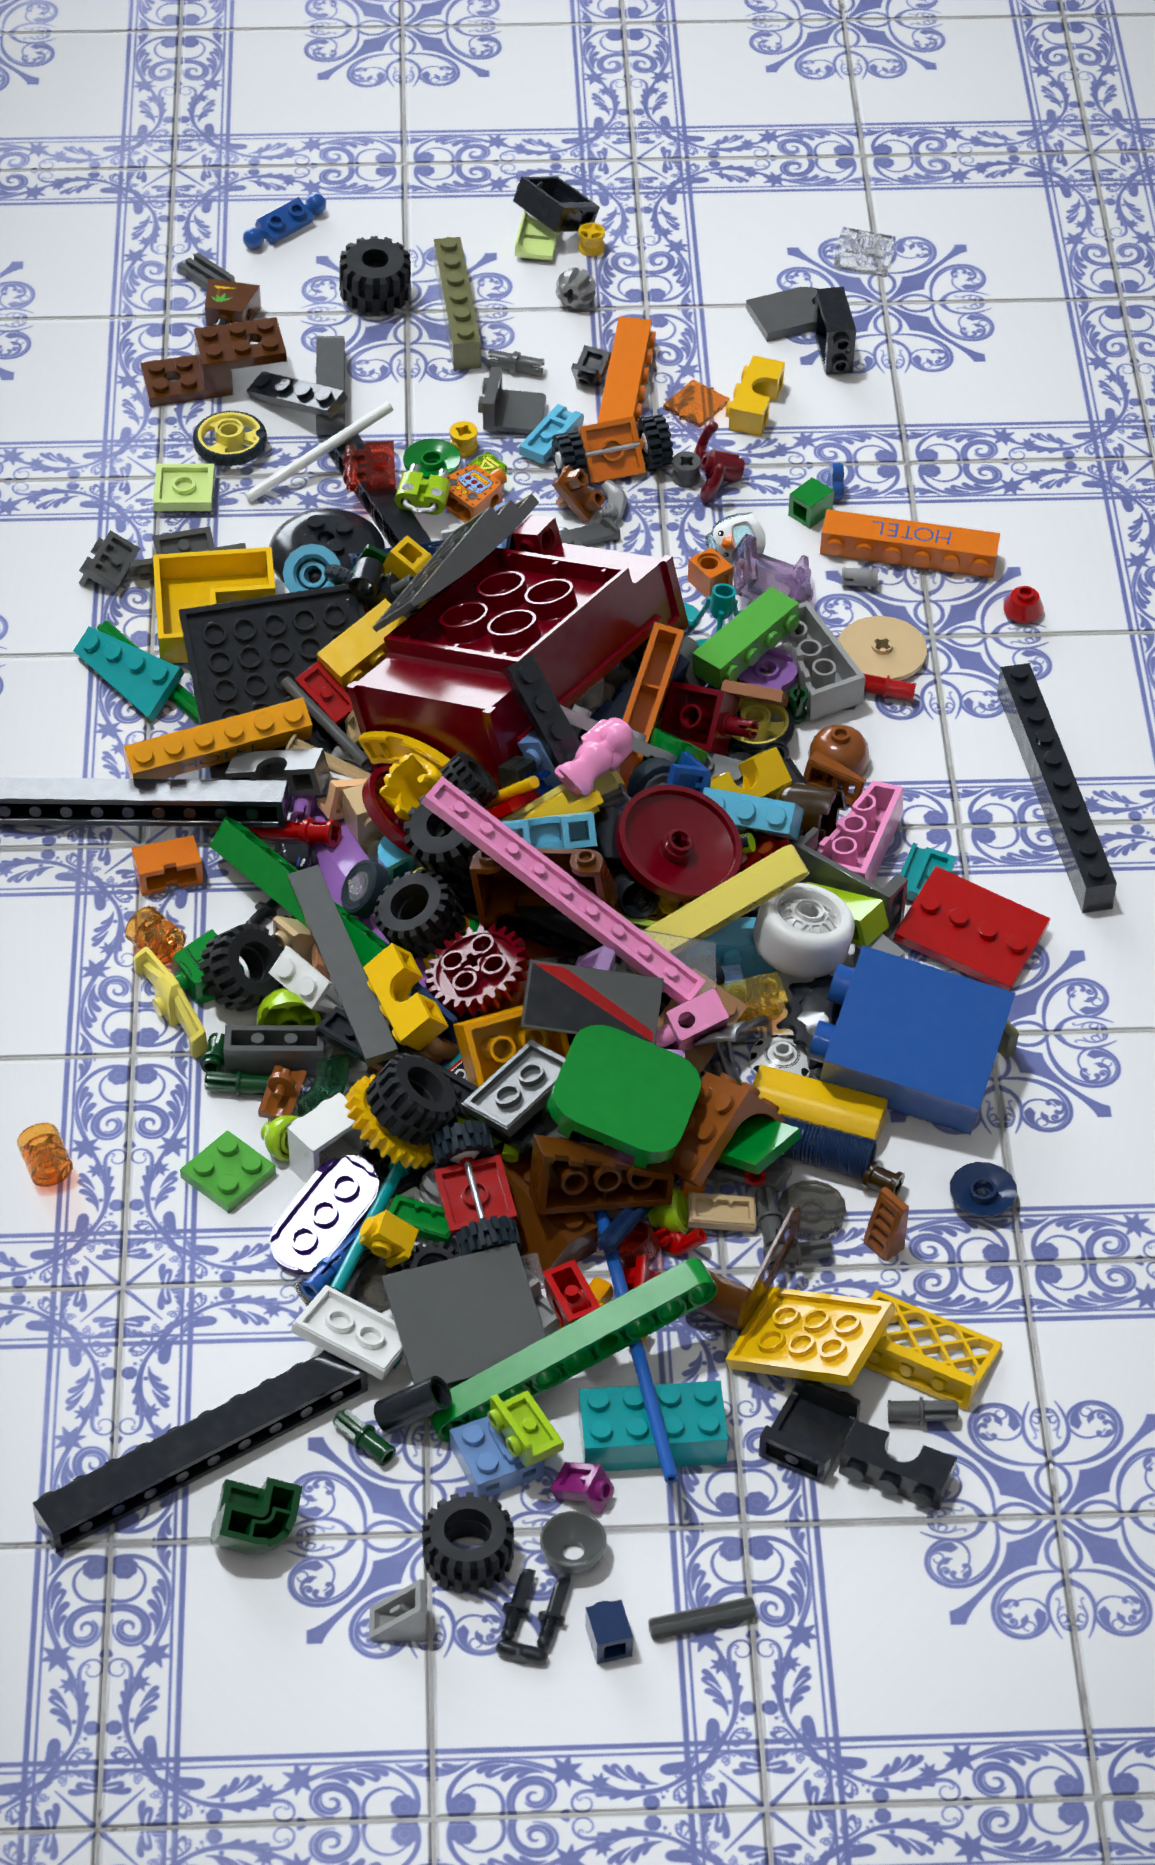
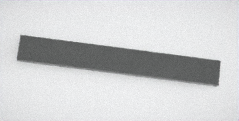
(343, 965)

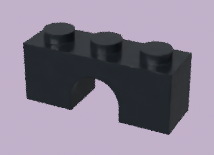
(920, 1480)

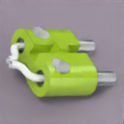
(421, 492)

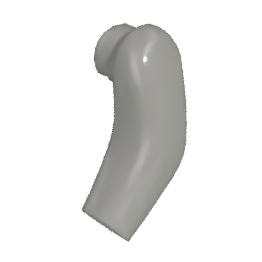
(616, 501)

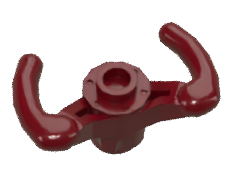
(716, 464)

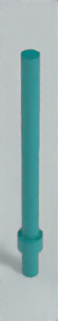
(356, 1250)

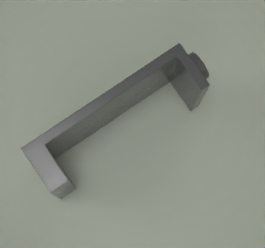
(831, 874)

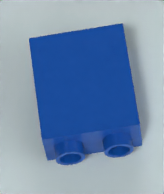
(912, 1037)

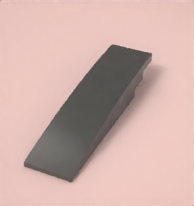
(458, 555)

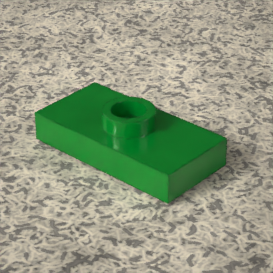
(423, 1216)

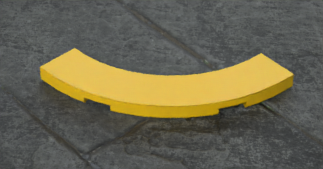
(390, 747)

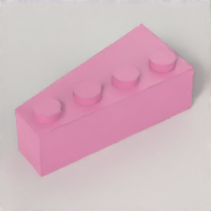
(866, 831)

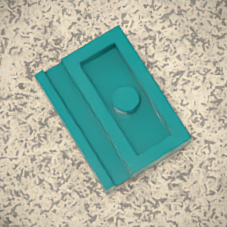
(920, 866)

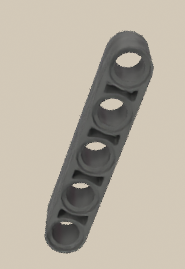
(330, 373)

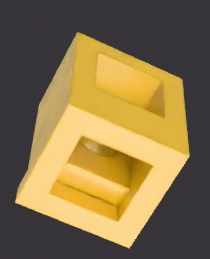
(388, 1237)

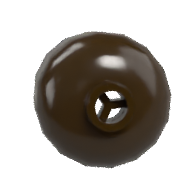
(819, 804)

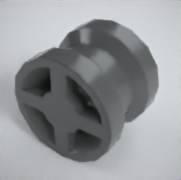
(686, 469)

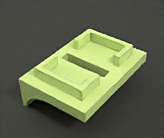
(535, 240)

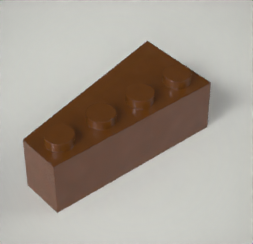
(593, 1177)

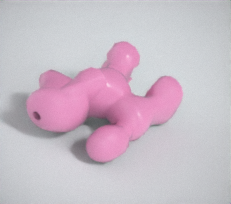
(602, 750)

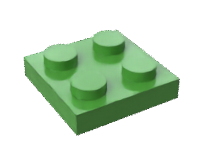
(228, 1171)

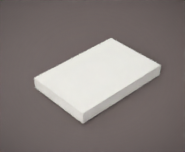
(350, 1332)

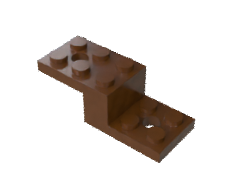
(217, 352)

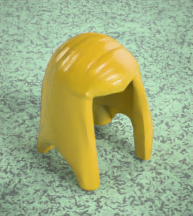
(408, 783)

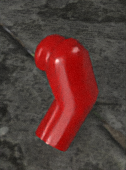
(680, 1243)

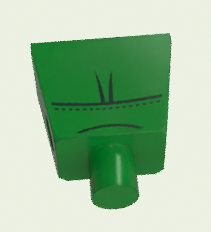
(188, 971)

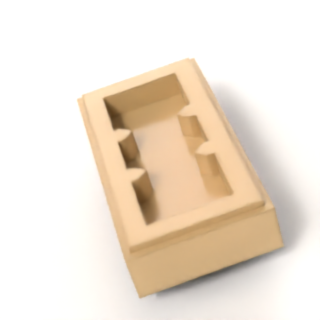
(721, 1212)

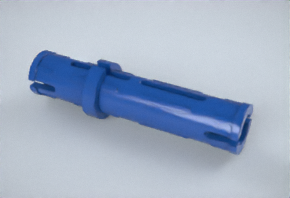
(328, 1268)

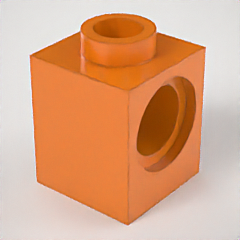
(708, 570)

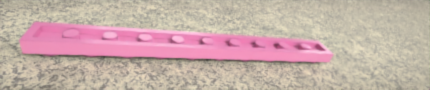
(561, 890)

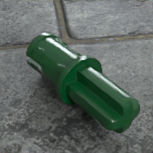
(236, 1083)
(364, 1437)

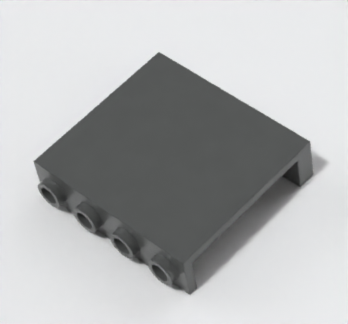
(463, 1313)

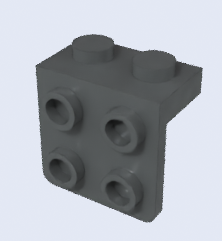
(509, 408)

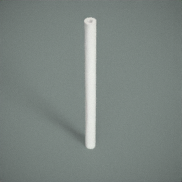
(318, 451)

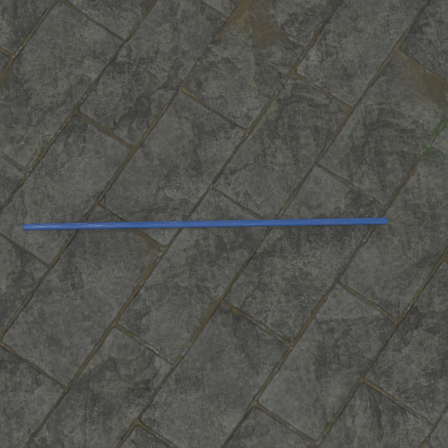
(639, 1358)

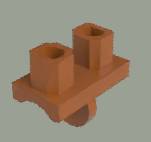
(575, 493)
(282, 1093)

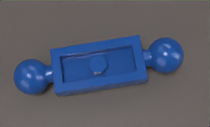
(284, 221)

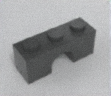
(302, 768)

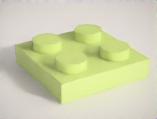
(184, 487)

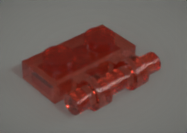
(379, 465)

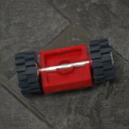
(473, 1188)

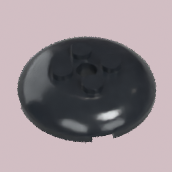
(331, 527)

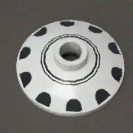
(780, 1053)

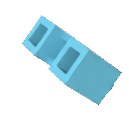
(760, 813)
(557, 831)

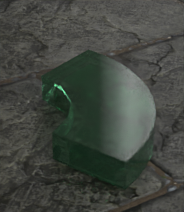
(329, 1081)

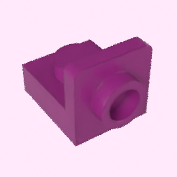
(585, 1484)

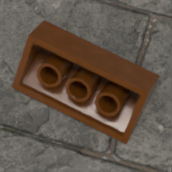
(552, 1236)

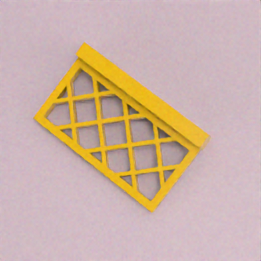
(923, 1372)

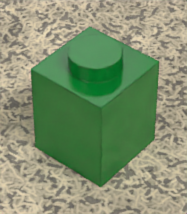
(810, 502)

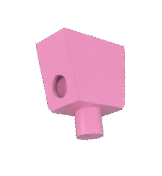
(702, 1017)

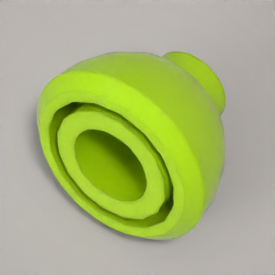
(276, 1136)
(671, 1216)

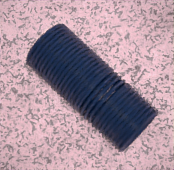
(832, 1150)

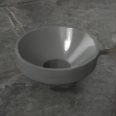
(573, 1529)

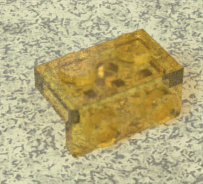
(761, 994)

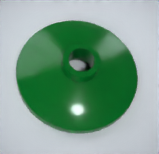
(432, 456)

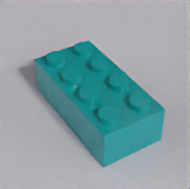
(619, 1434)

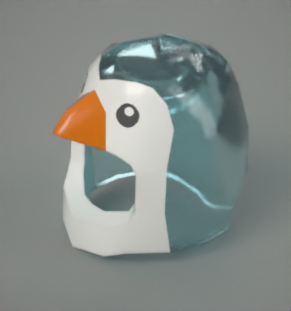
(730, 530)

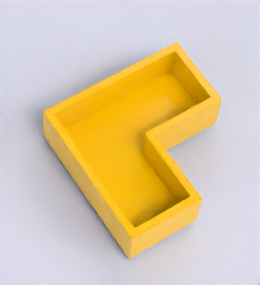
(204, 580)

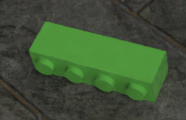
(746, 638)

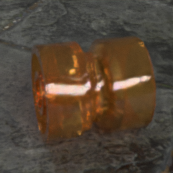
(152, 930)
(44, 1154)

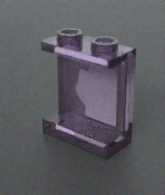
(758, 572)

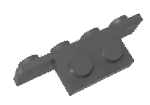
(178, 542)

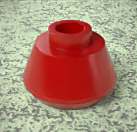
(1023, 605)

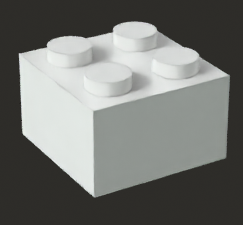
(324, 1131)

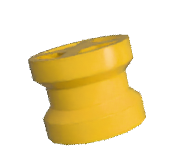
(591, 239)
(463, 437)

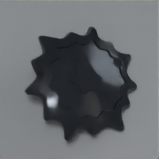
(807, 1009)

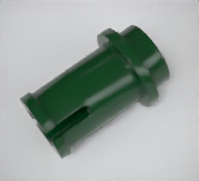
(797, 703)
(213, 1058)

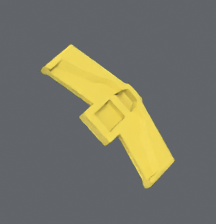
(171, 1000)

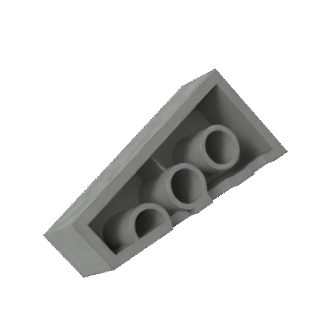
(823, 666)

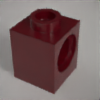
(537, 535)

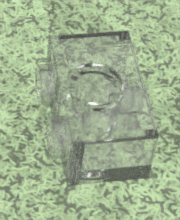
(864, 252)

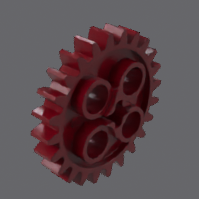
(478, 969)

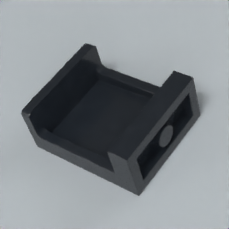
(810, 1429)

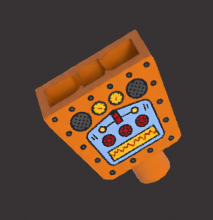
(474, 491)

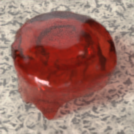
(639, 1242)

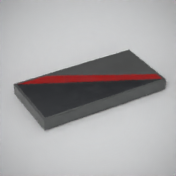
(576, 996)

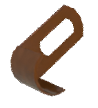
(737, 1303)

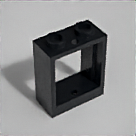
(555, 203)
(834, 330)

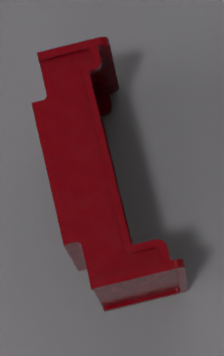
(567, 608)

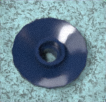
(983, 1179)

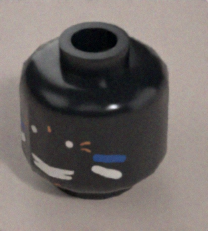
(297, 853)

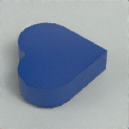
(835, 480)

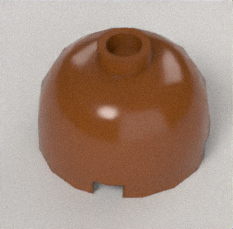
(844, 746)

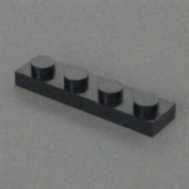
(297, 394)
(543, 710)

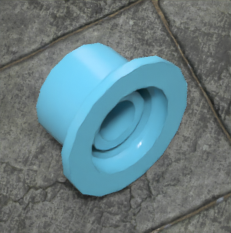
(302, 562)

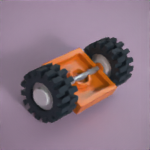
(615, 448)

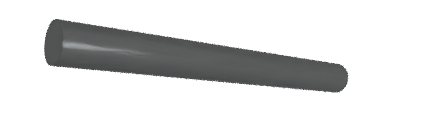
(326, 722)

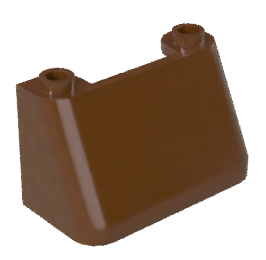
(502, 893)

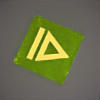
(489, 463)

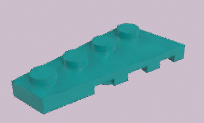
(130, 671)

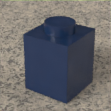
(609, 1631)

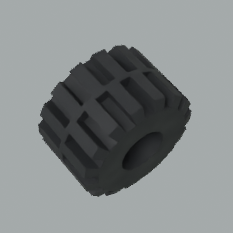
(375, 275)
(438, 844)

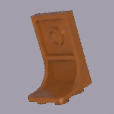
(713, 1121)

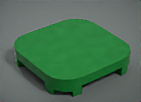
(624, 1094)

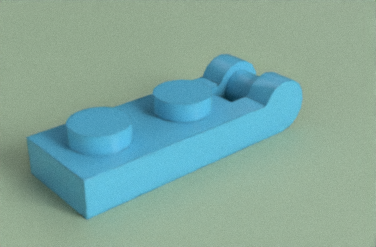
(538, 443)

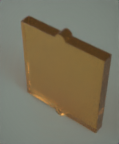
(696, 403)

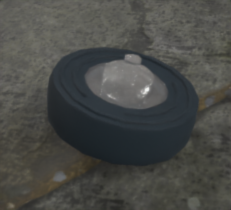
(363, 887)

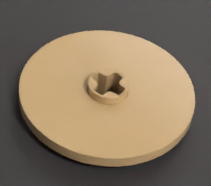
(885, 647)

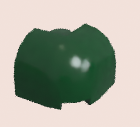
(255, 1517)

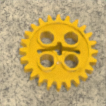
(379, 1136)

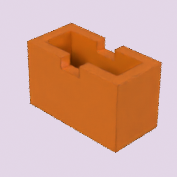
(167, 864)

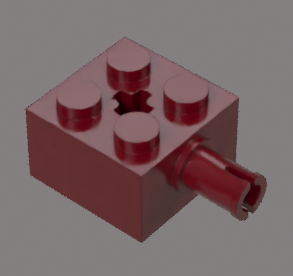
(704, 717)

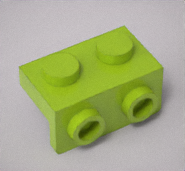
(525, 1428)

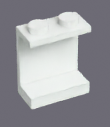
(305, 981)

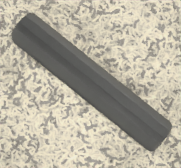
(701, 1618)

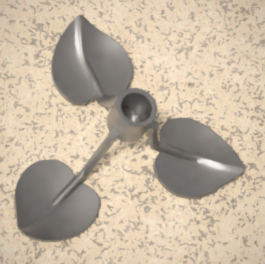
(729, 1034)

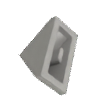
(400, 1615)

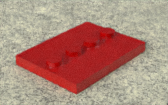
(971, 929)

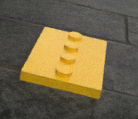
(810, 1336)

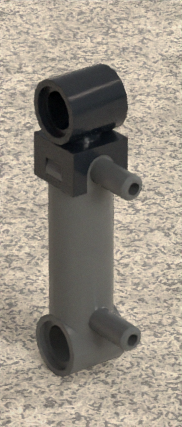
(373, 587)

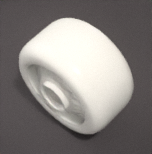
(804, 931)

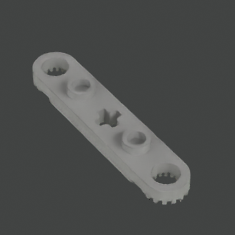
(581, 718)

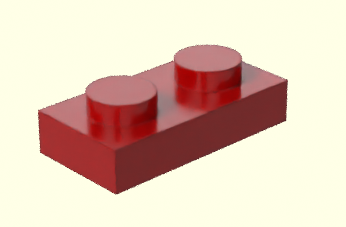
(325, 692)

